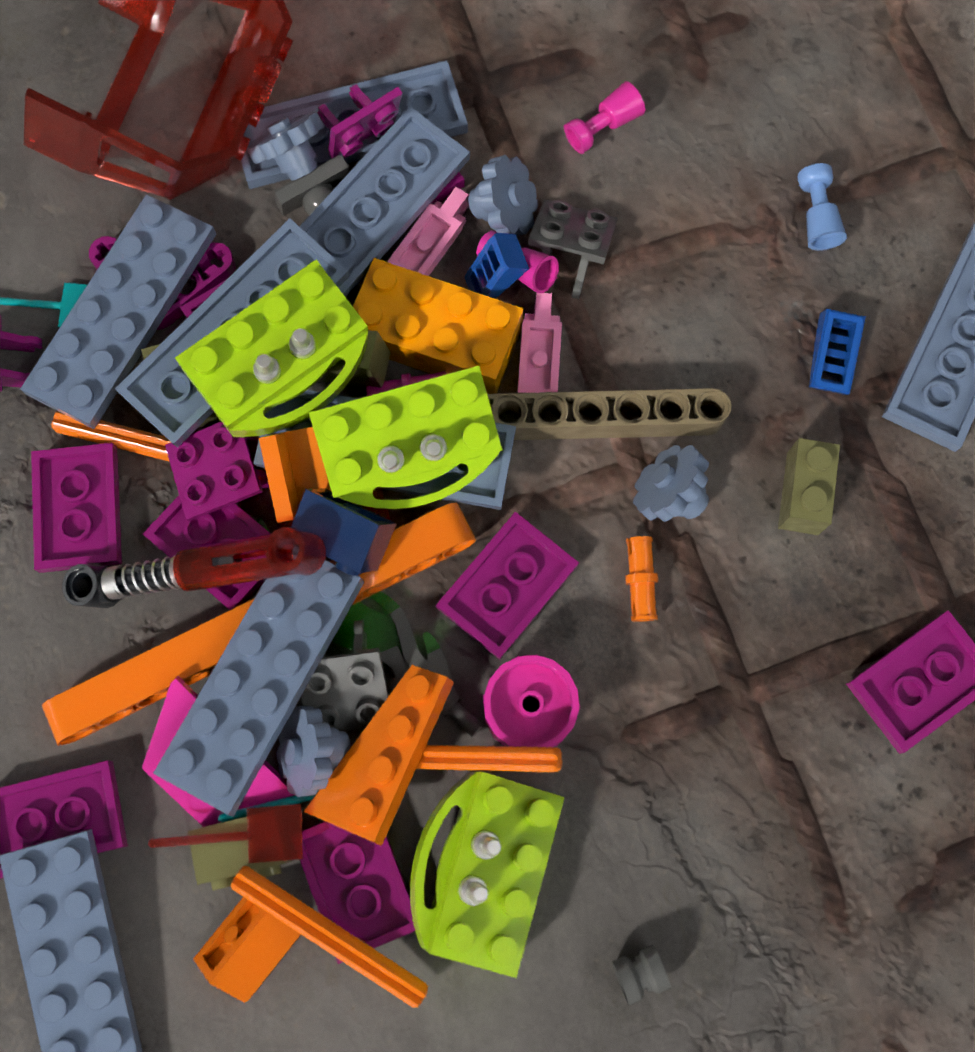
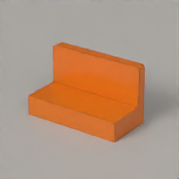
(291, 467)
(244, 950)

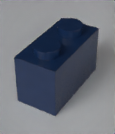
(349, 531)

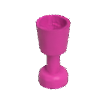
(614, 111)
(542, 267)

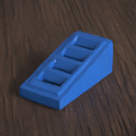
(502, 250)
(841, 320)

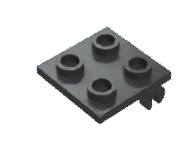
(573, 231)
(348, 686)

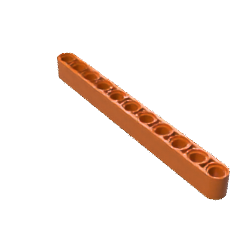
(196, 652)

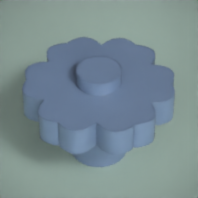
(289, 145)
(505, 196)
(673, 485)
(309, 751)

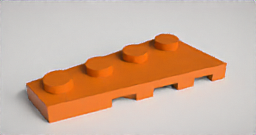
(380, 764)

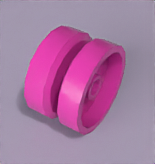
(553, 692)

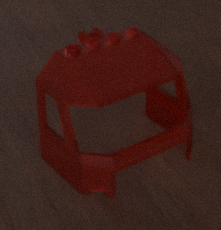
(219, 133)

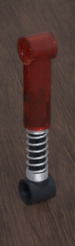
(198, 568)

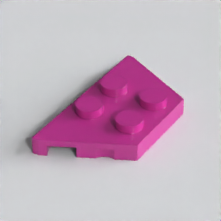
(178, 702)

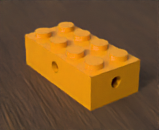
(438, 323)

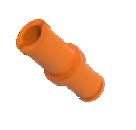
(641, 579)

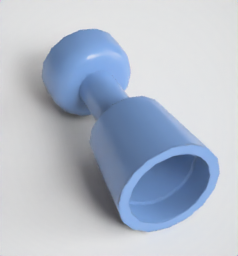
(823, 219)

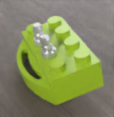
(277, 354)
(408, 438)
(485, 871)

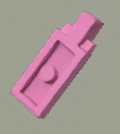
(432, 234)
(540, 348)

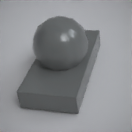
(311, 188)

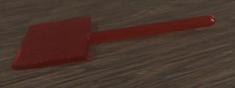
(271, 835)

